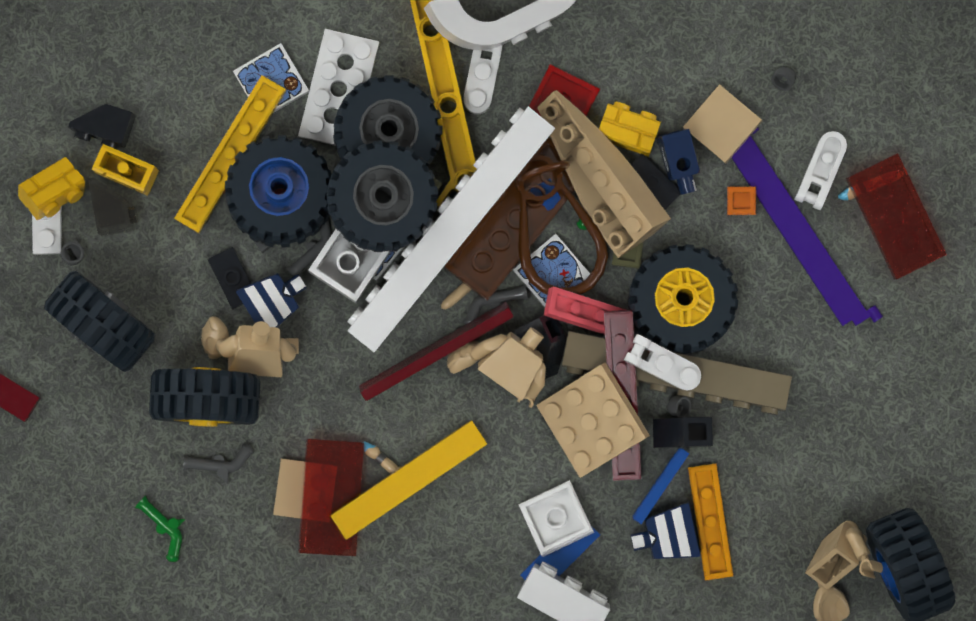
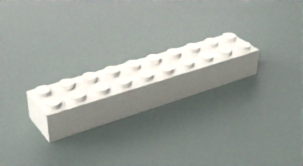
(450, 229)

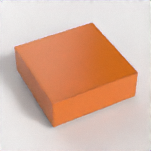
(741, 200)

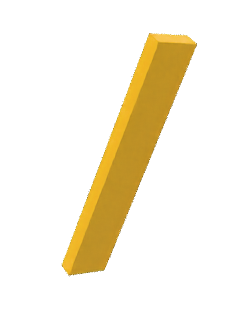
(243, 131)
(408, 479)

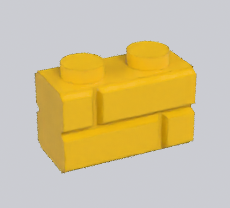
(629, 129)
(125, 169)
(52, 189)

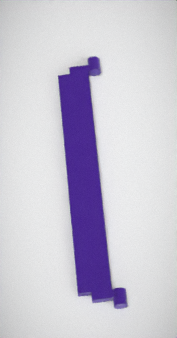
(800, 236)

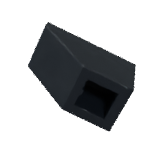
(106, 124)
(551, 345)
(682, 432)

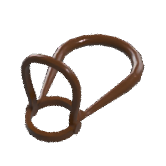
(524, 245)

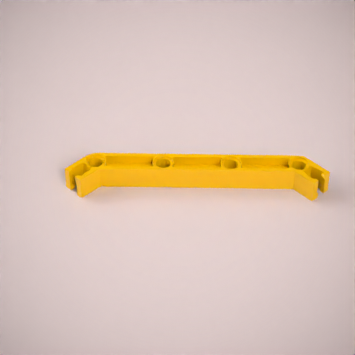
(445, 88)

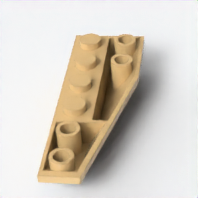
(603, 178)

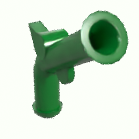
(163, 526)

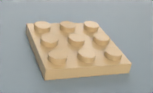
(593, 420)

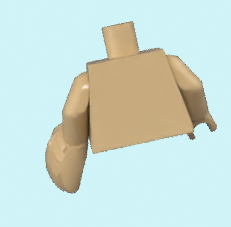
(252, 349)
(507, 361)
(832, 561)

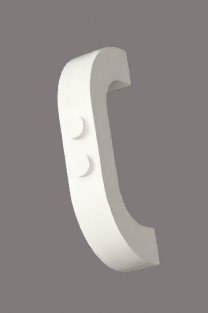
(462, 30)

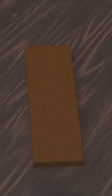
(493, 245)

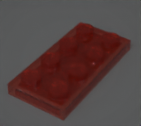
(896, 216)
(329, 483)

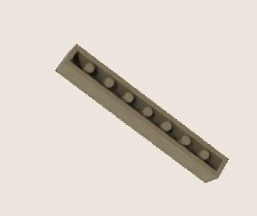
(717, 382)

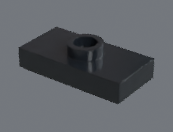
(656, 181)
(229, 275)

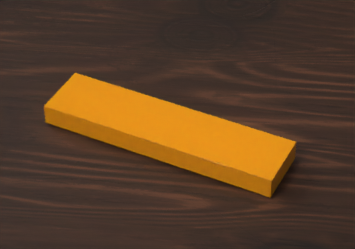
(710, 522)

